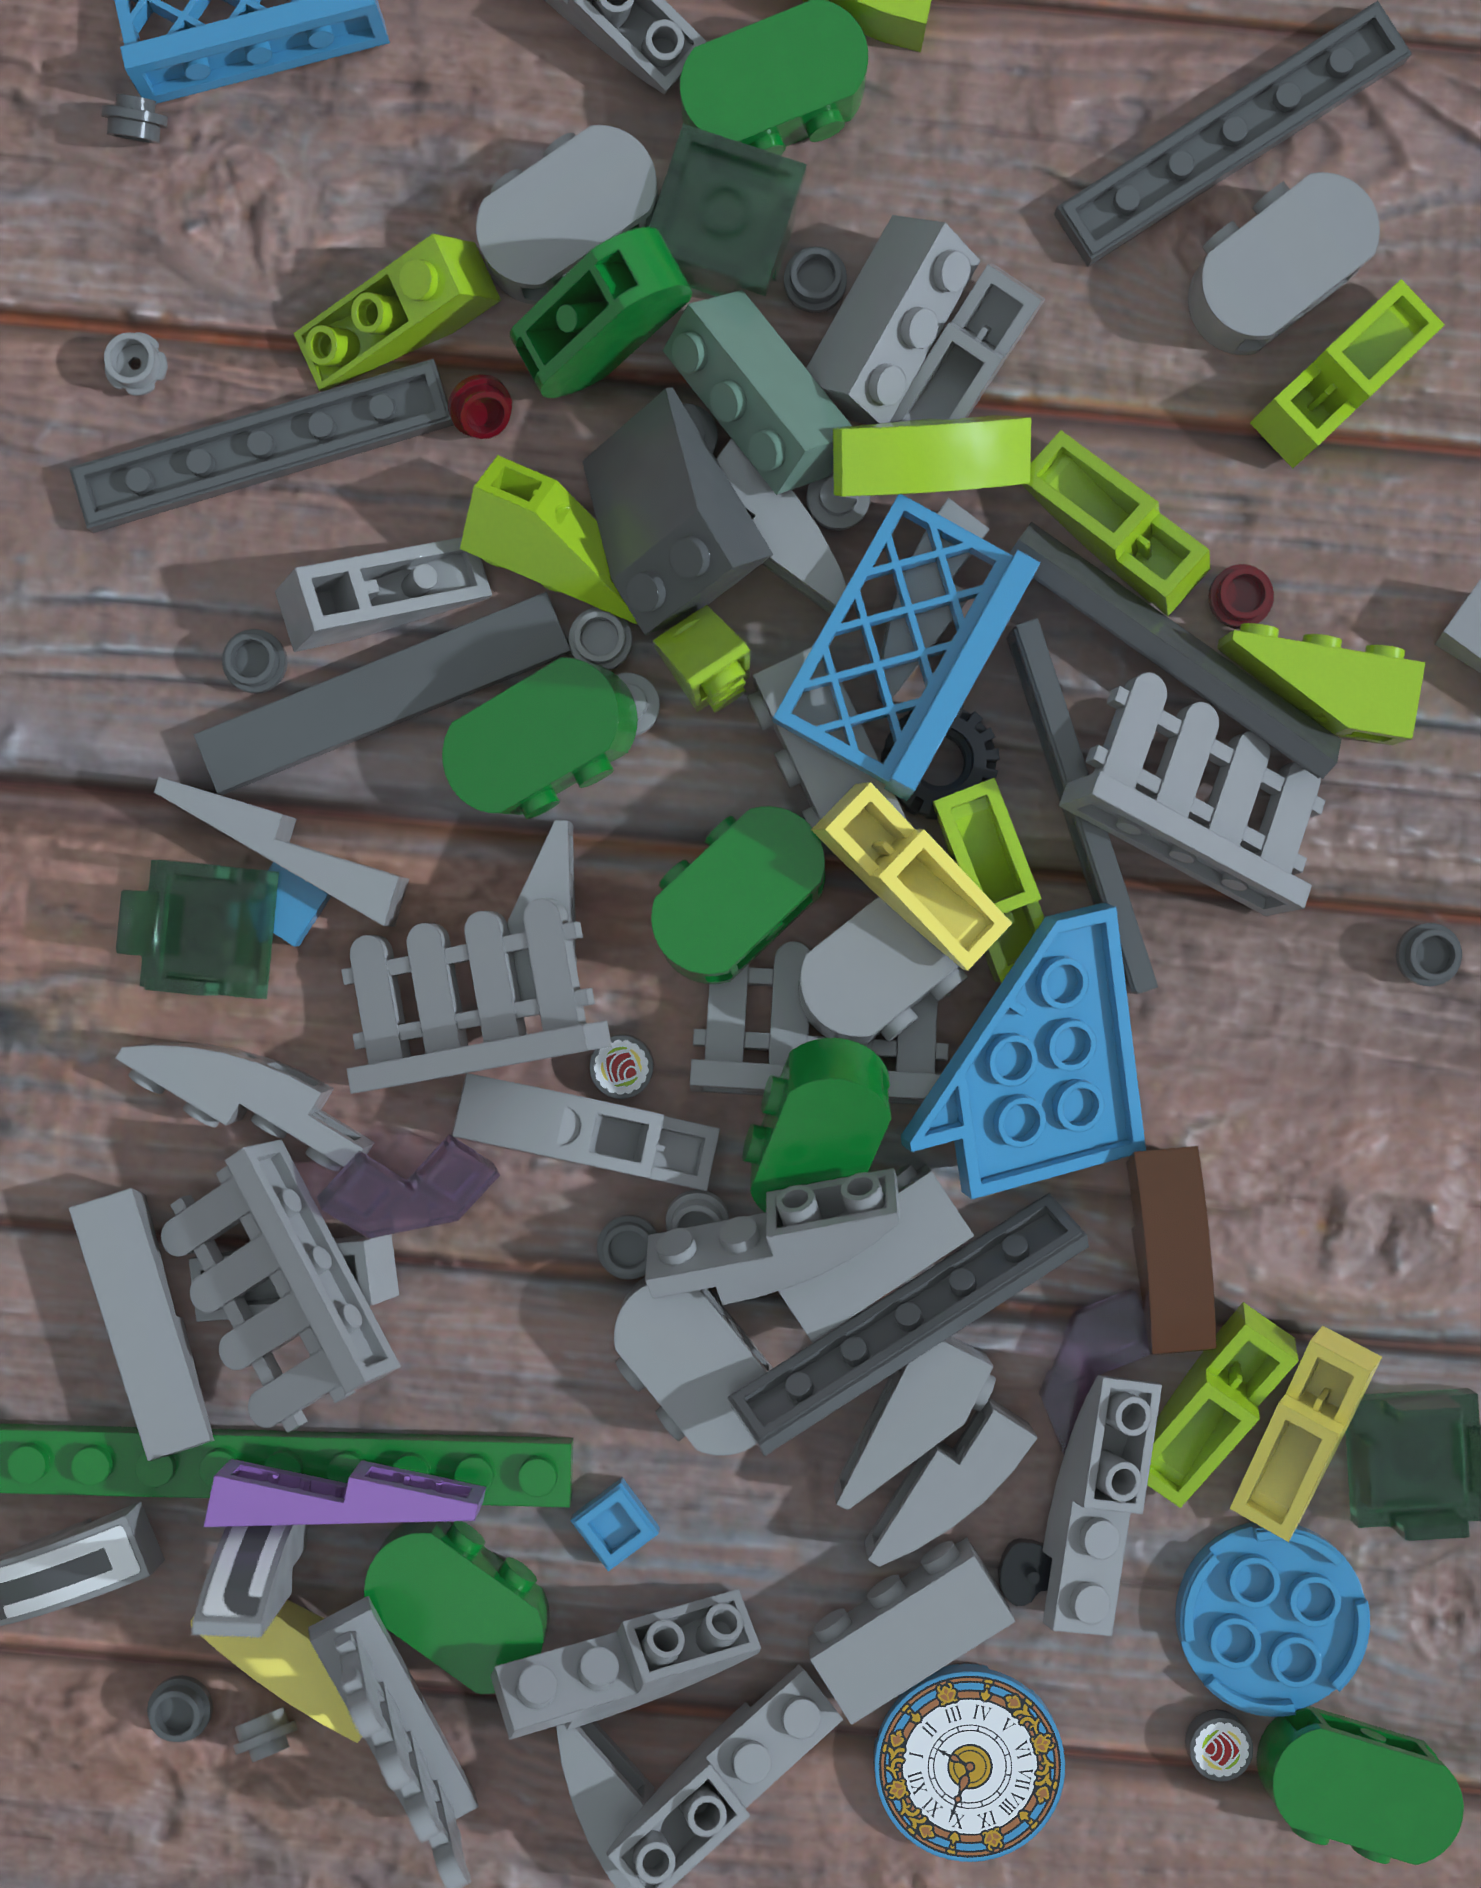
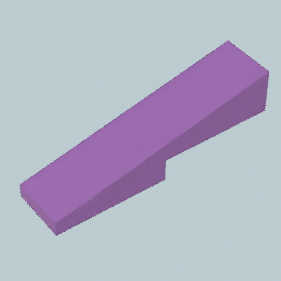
(374, 1494)

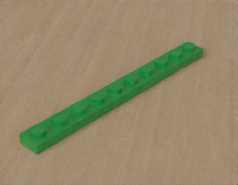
(115, 1463)

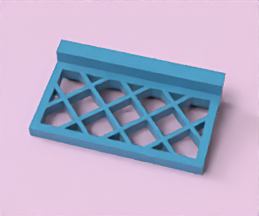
(244, 46)
(956, 671)

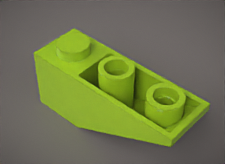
(398, 310)
(540, 533)
(706, 659)
(1344, 690)

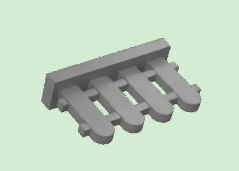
(1177, 828)
(497, 997)
(726, 1036)
(308, 1272)
(398, 1730)

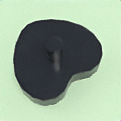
(1023, 1571)

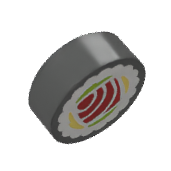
(623, 1068)
(1219, 1745)

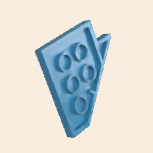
(1046, 1066)

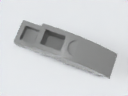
(638, 34)
(228, 1081)
(585, 1131)
(796, 1239)
(1092, 1502)
(625, 1668)
(719, 1780)

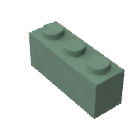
(756, 389)

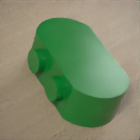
(778, 78)
(600, 312)
(540, 739)
(737, 893)
(819, 1117)
(457, 1600)
(1359, 1786)

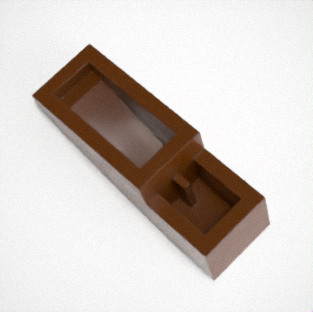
(1173, 1249)

